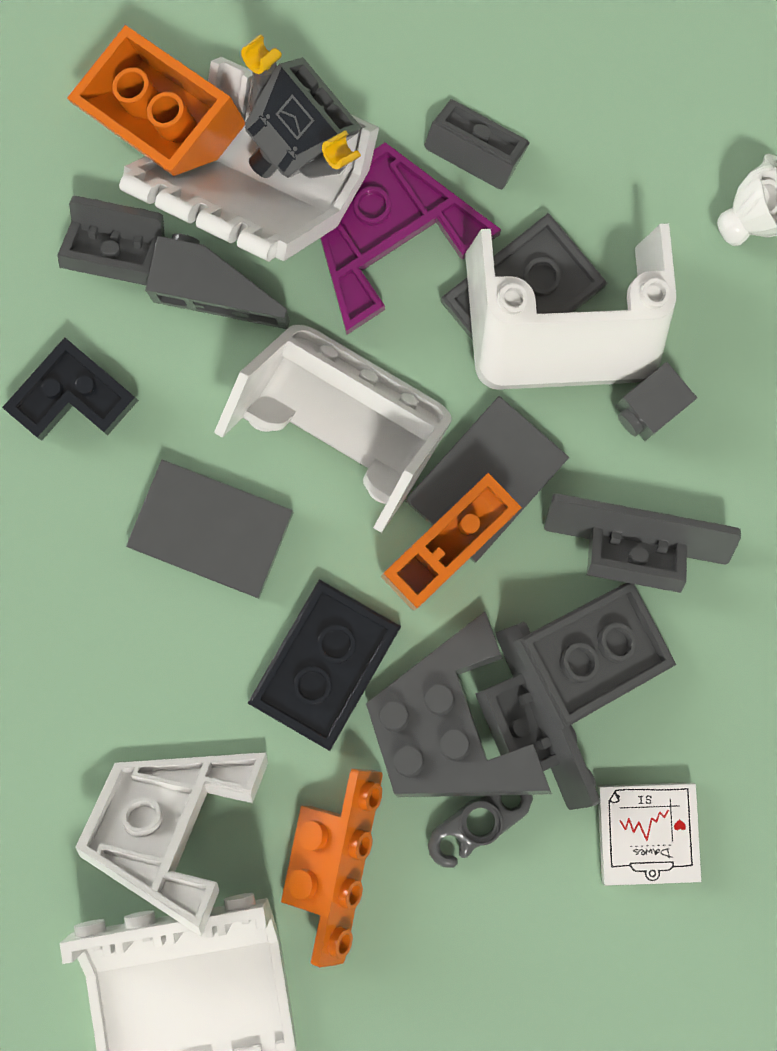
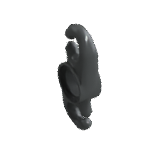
(457, 827)

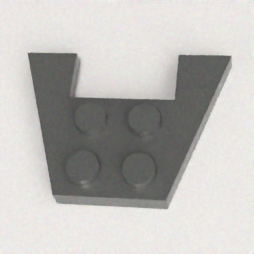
(431, 733)

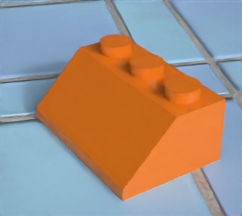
(157, 104)

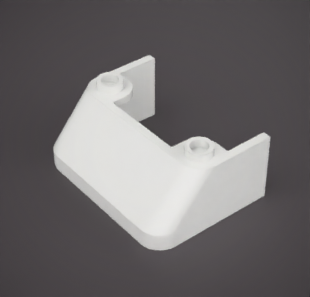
(574, 348)
(344, 404)

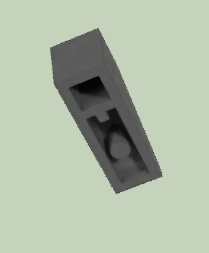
(199, 280)

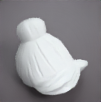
(753, 206)

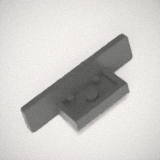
(640, 543)
(521, 719)

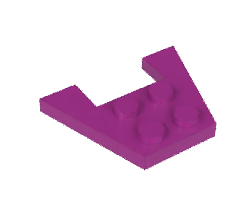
(386, 212)

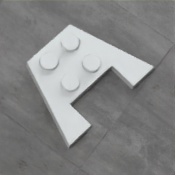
(148, 818)

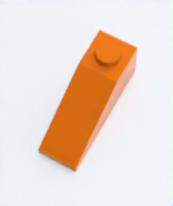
(451, 542)

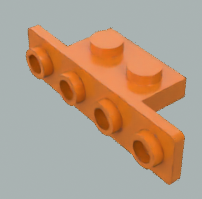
(330, 864)

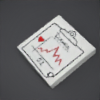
(649, 834)

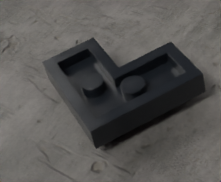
(66, 381)

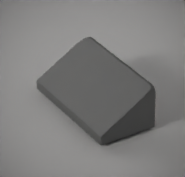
(475, 144)

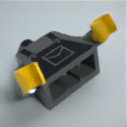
(295, 118)

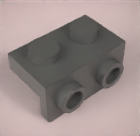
(110, 240)

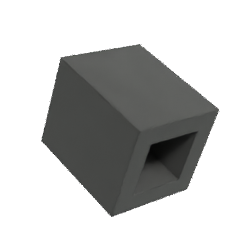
(654, 402)

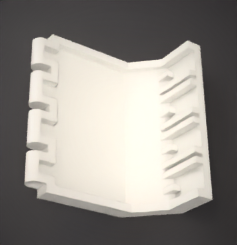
(235, 204)
(178, 991)

